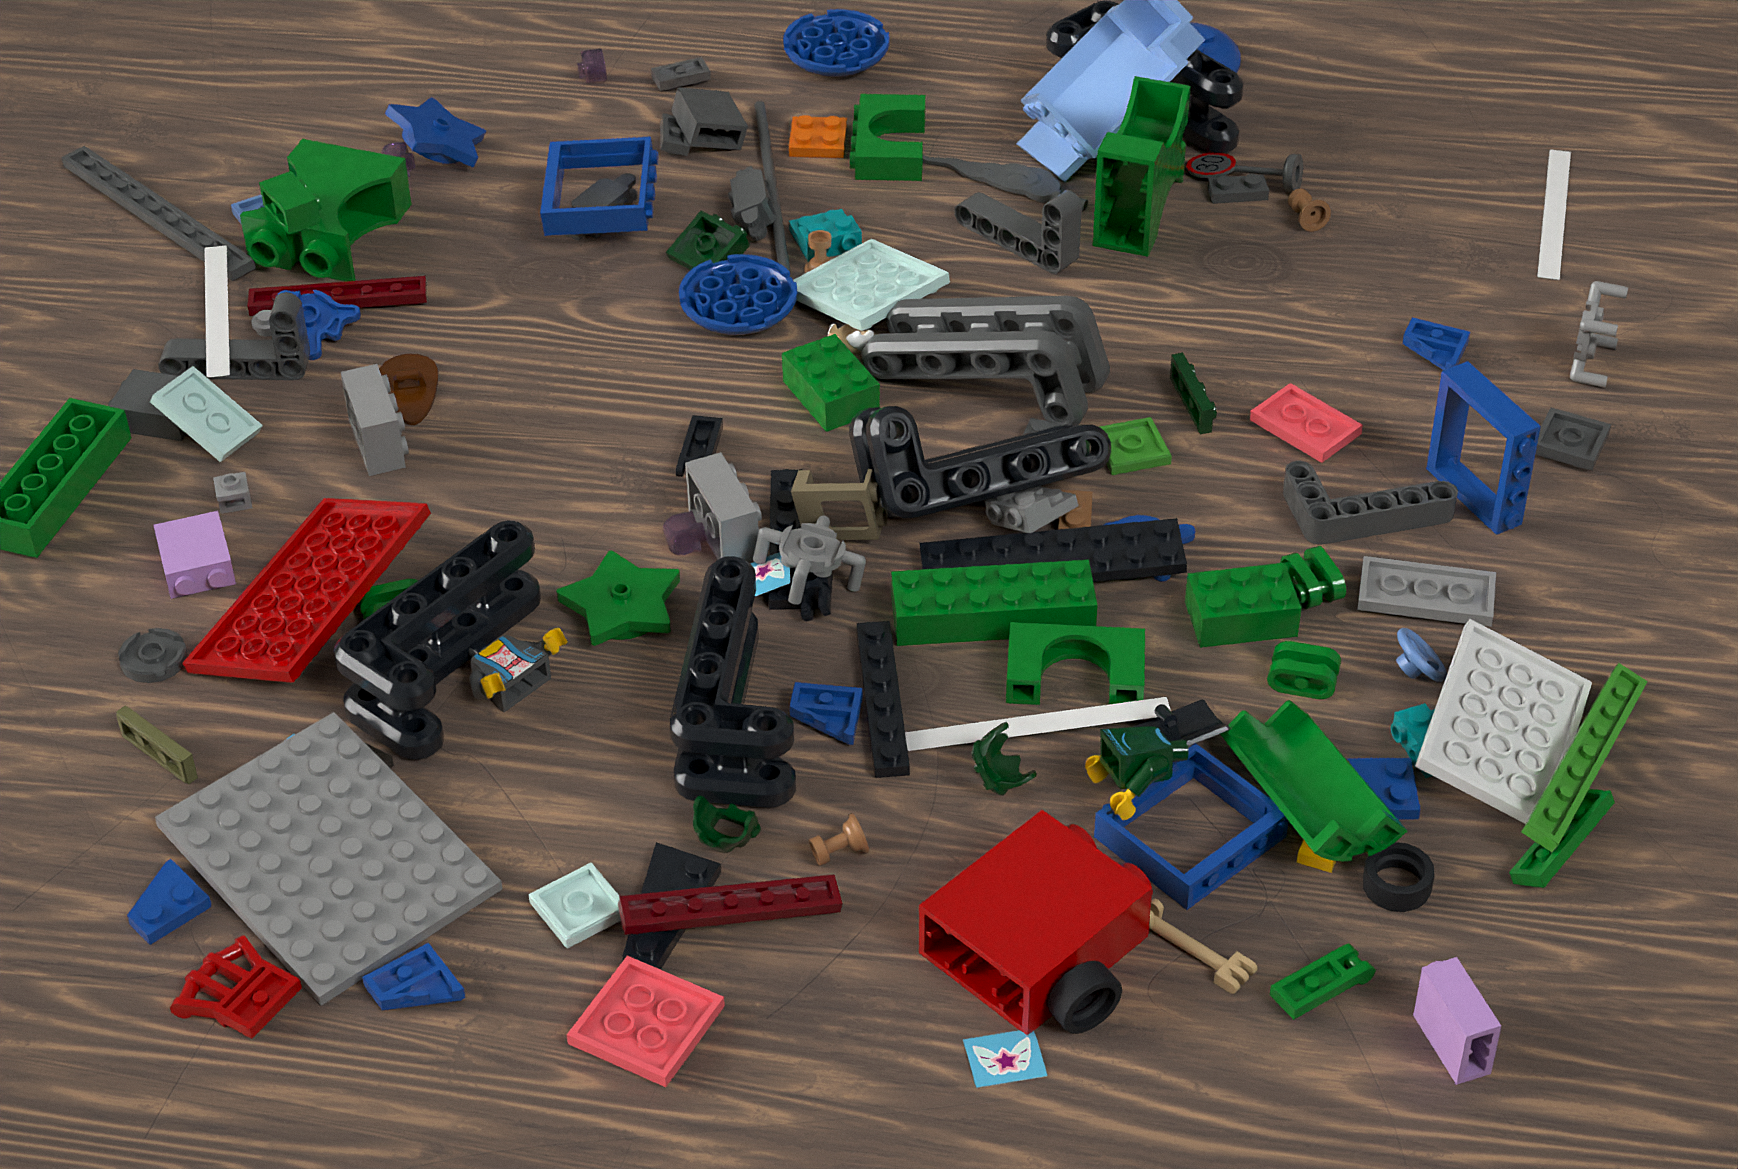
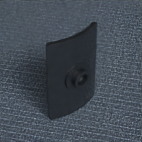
(1191, 722)

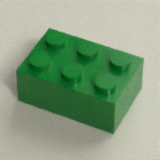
(829, 381)
(1242, 605)

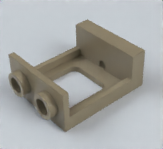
(809, 496)

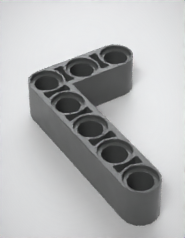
(1046, 245)
(274, 359)
(1365, 514)

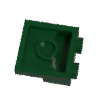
(707, 239)

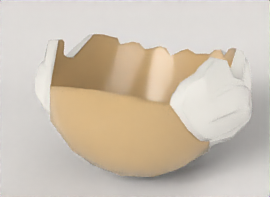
(851, 337)

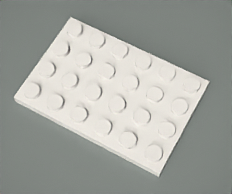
(1502, 721)

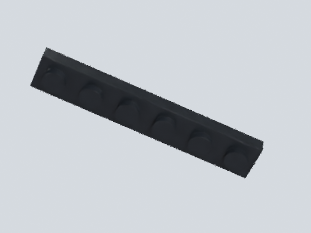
(782, 516)
(882, 700)

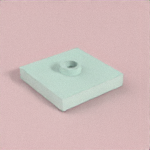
(577, 905)

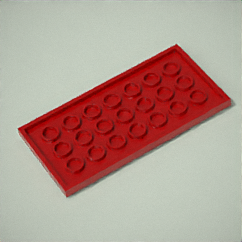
(307, 590)

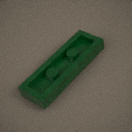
(1192, 393)

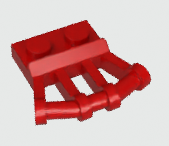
(246, 1006)

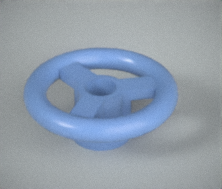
(1419, 657)

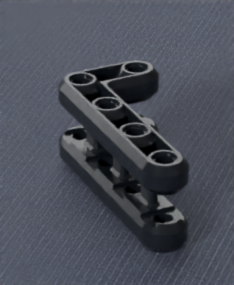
(1208, 82)
(916, 486)
(427, 635)
(723, 745)

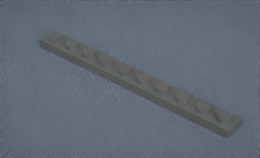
(154, 209)

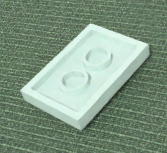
(206, 413)

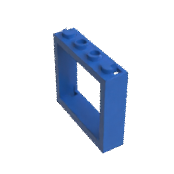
(598, 154)
(1457, 390)
(1189, 888)

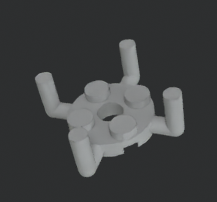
(1591, 324)
(810, 550)

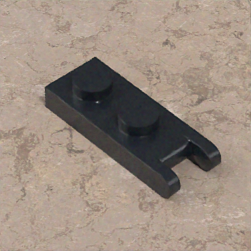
(700, 440)

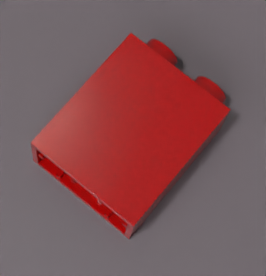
(1033, 915)

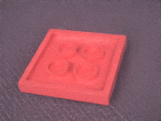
(646, 1021)

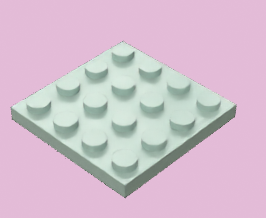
(867, 283)

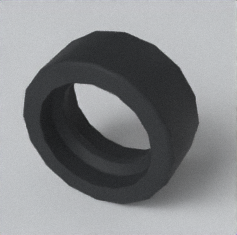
(1399, 897)
(1084, 997)

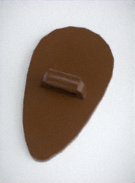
(414, 384)

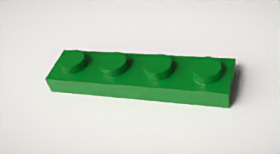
(1541, 865)

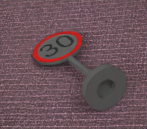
(1220, 164)

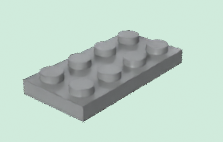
(1427, 591)

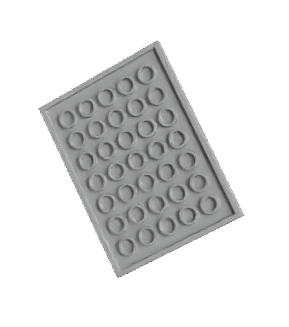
(328, 856)

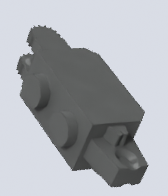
(606, 193)
(752, 202)

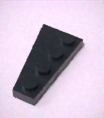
(669, 871)

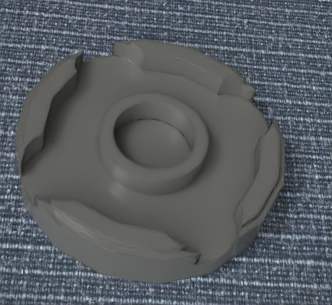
(152, 655)

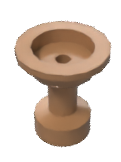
(1313, 213)
(818, 241)
(852, 836)

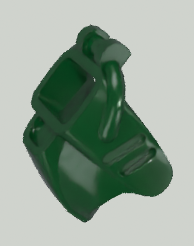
(998, 770)
(707, 816)

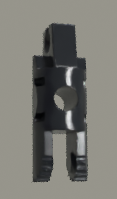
(816, 595)

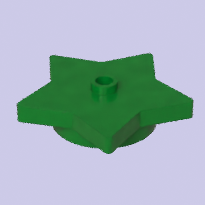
(621, 599)

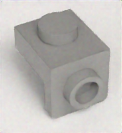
(232, 492)

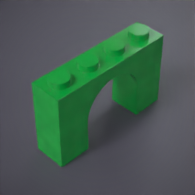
(881, 158)
(1038, 646)

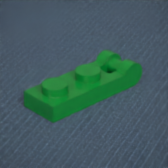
(1321, 981)

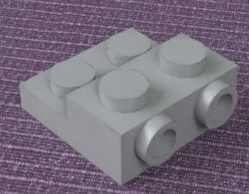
(1029, 508)

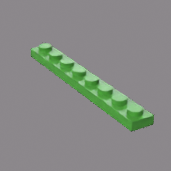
(1584, 758)

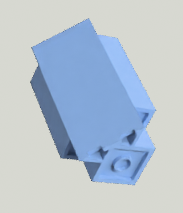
(1094, 80)

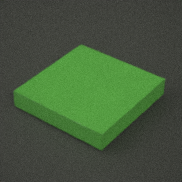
(1136, 446)

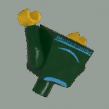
(1134, 761)

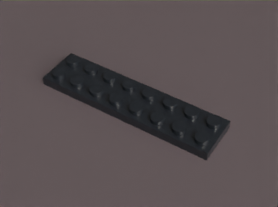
(1112, 549)

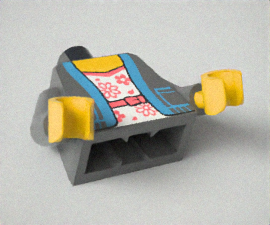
(512, 667)

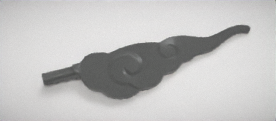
(1014, 178)

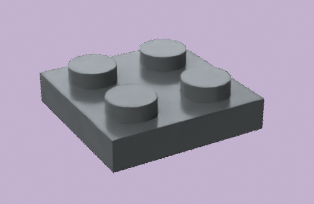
(1572, 438)

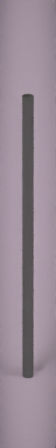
(770, 178)

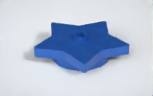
(437, 133)

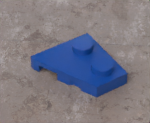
(1436, 342)
(828, 708)
(1392, 782)
(167, 903)
(413, 981)

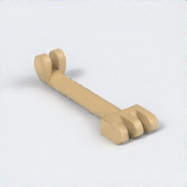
(1229, 972)

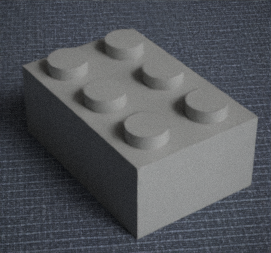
(375, 419)
(722, 507)

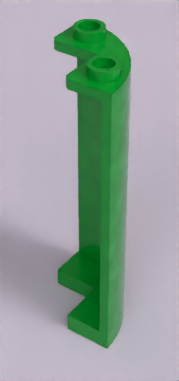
(1313, 784)

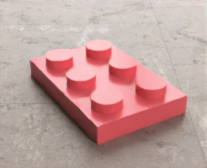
(1306, 422)

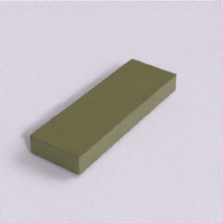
(157, 745)

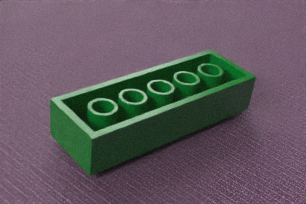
(58, 473)
(983, 600)

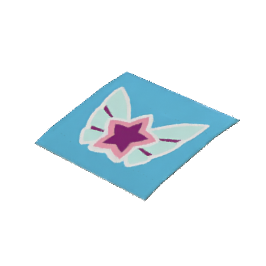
(771, 574)
(1004, 1058)

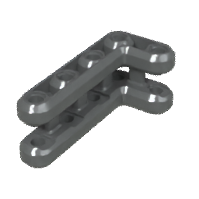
(1028, 337)

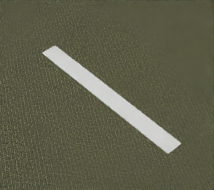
(1554, 215)
(216, 312)
(1035, 723)

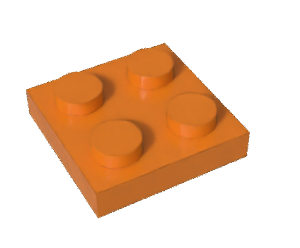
(818, 137)

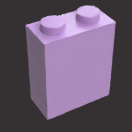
(194, 554)
(1456, 1020)

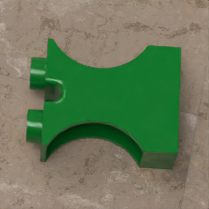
(1140, 166)
(356, 195)

